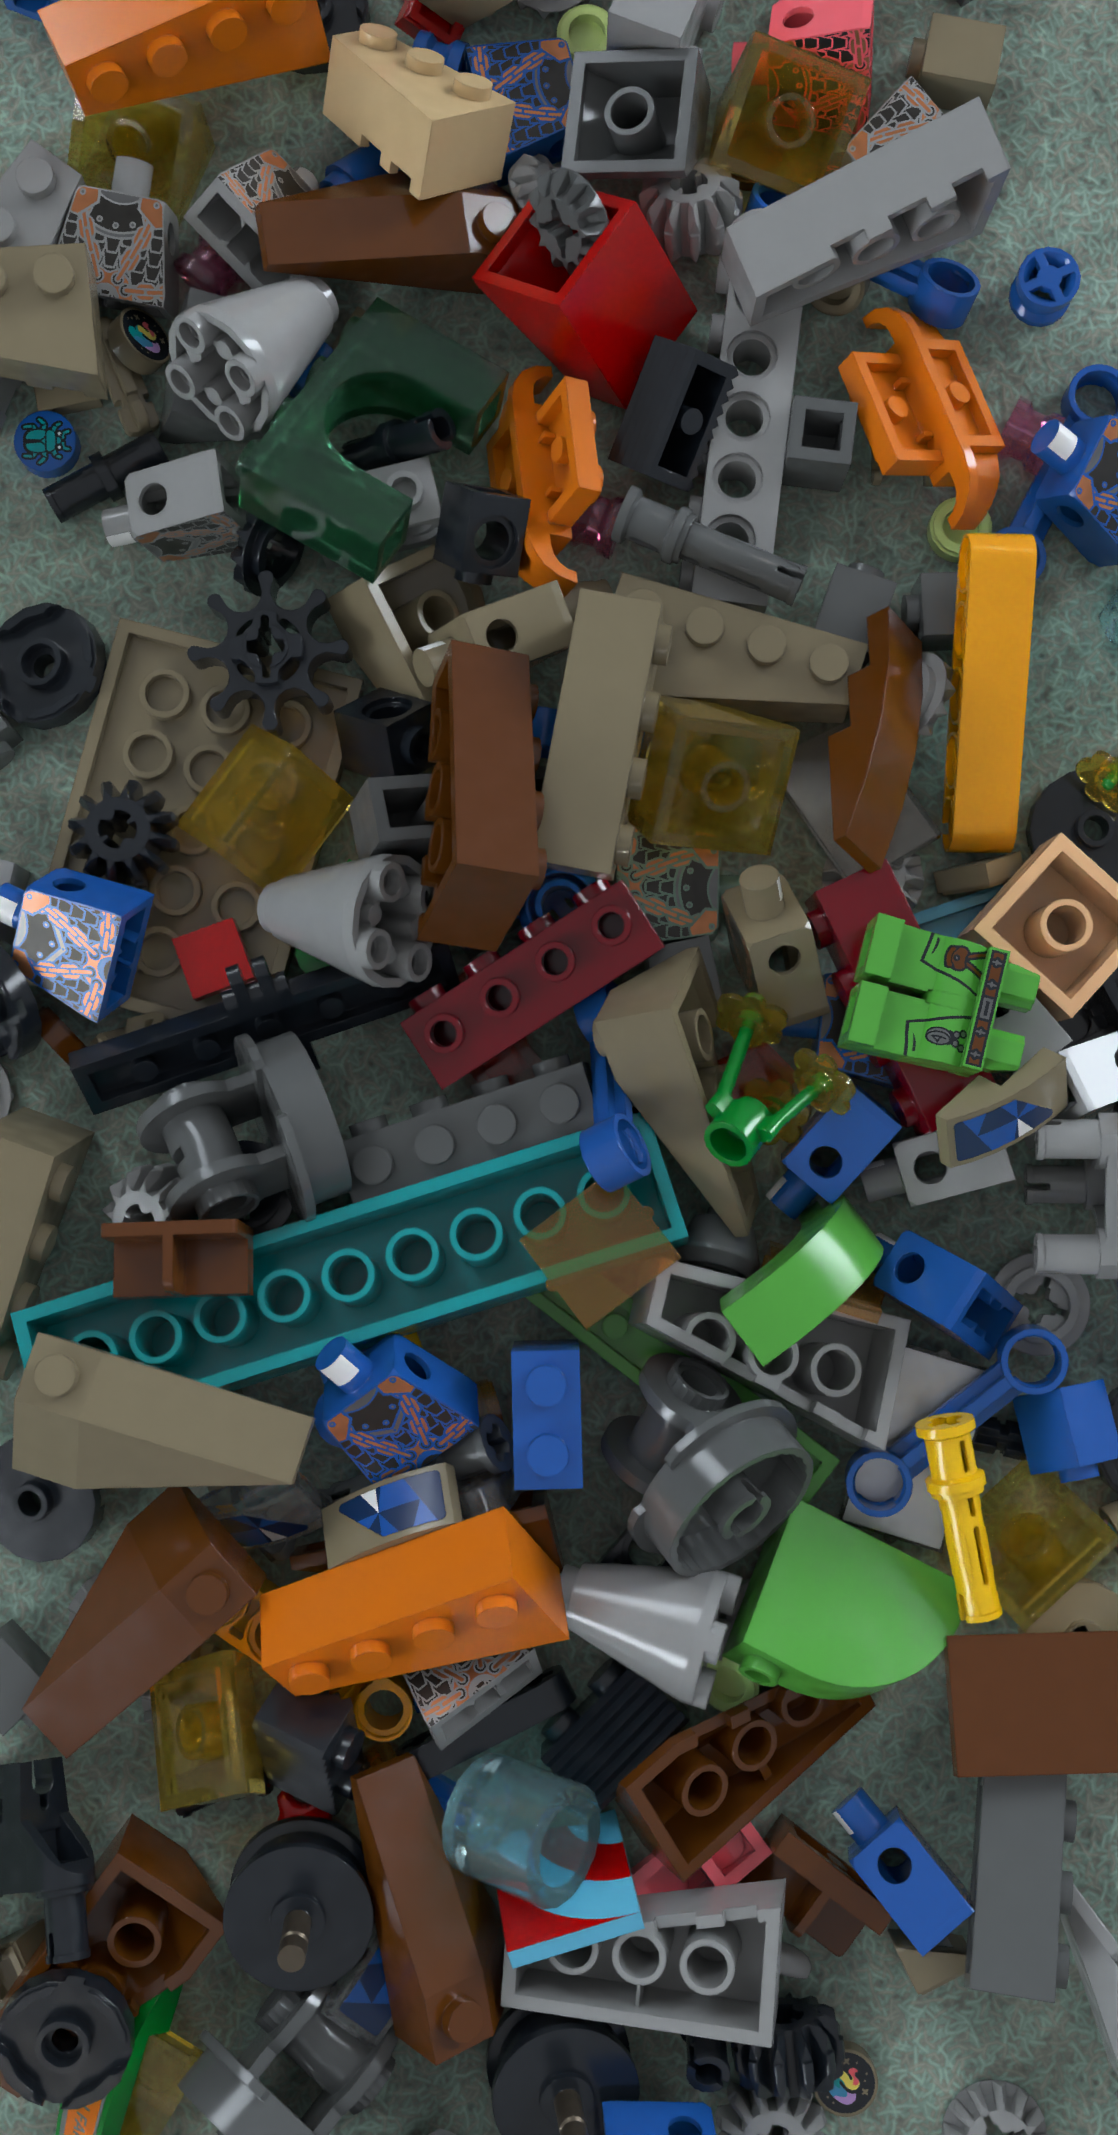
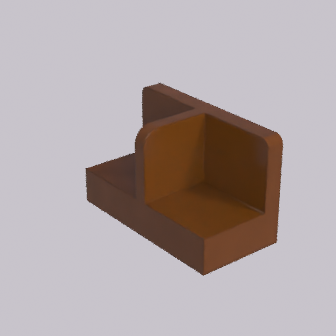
(181, 1258)
(821, 1889)

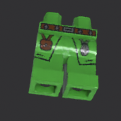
(934, 1000)

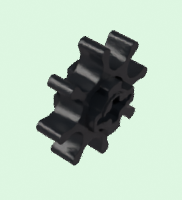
(250, 638)

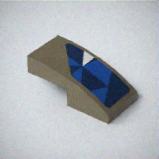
(994, 1116)
(390, 1513)

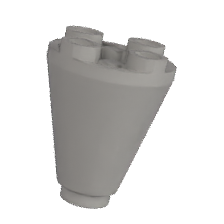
(249, 350)
(355, 917)
(654, 1621)

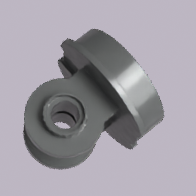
(293, 1118)
(708, 1466)
(290, 2022)

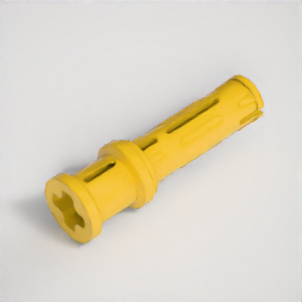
(957, 1486)

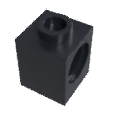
(463, 513)
(385, 734)

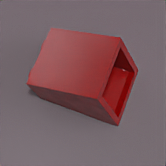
(601, 315)

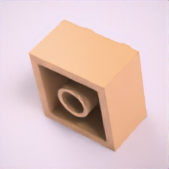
(1057, 923)

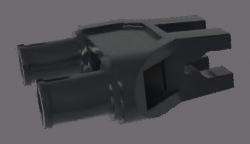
(46, 1854)

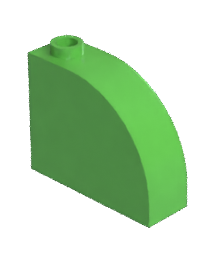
(838, 1611)

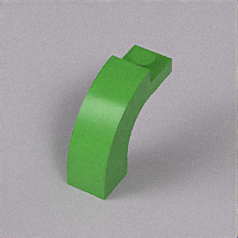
(804, 1280)

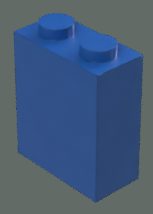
(546, 1414)

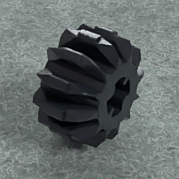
(115, 815)
(803, 2055)

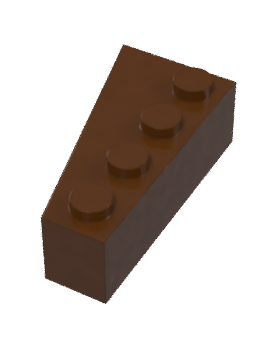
(481, 797)

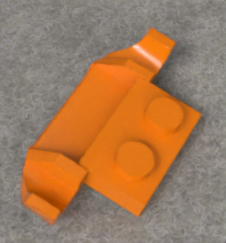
(926, 412)
(553, 461)

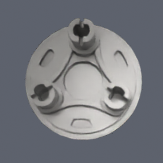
(1090, 1185)

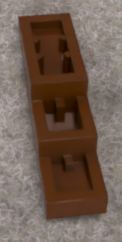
(877, 751)

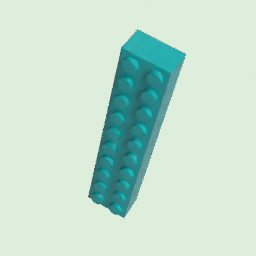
(357, 1271)

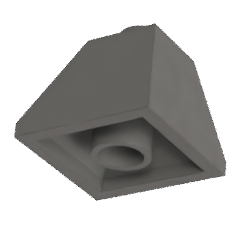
(636, 113)

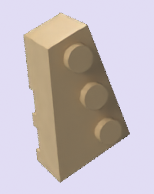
(419, 113)

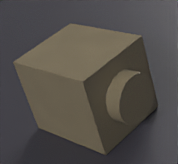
(957, 60)

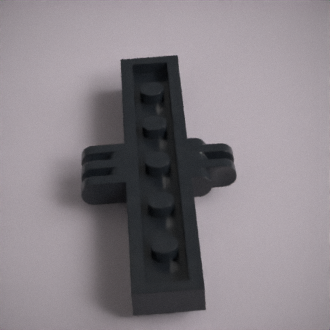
(271, 1005)

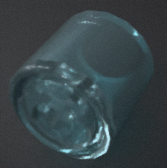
(521, 1829)

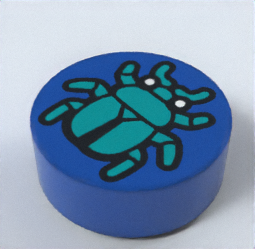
(47, 444)

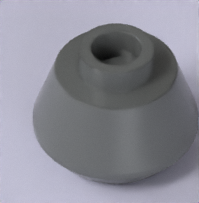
(717, 1249)

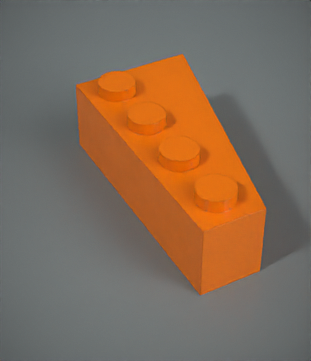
(163, 49)
(415, 1607)

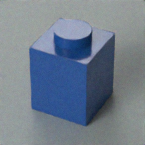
(1068, 1430)

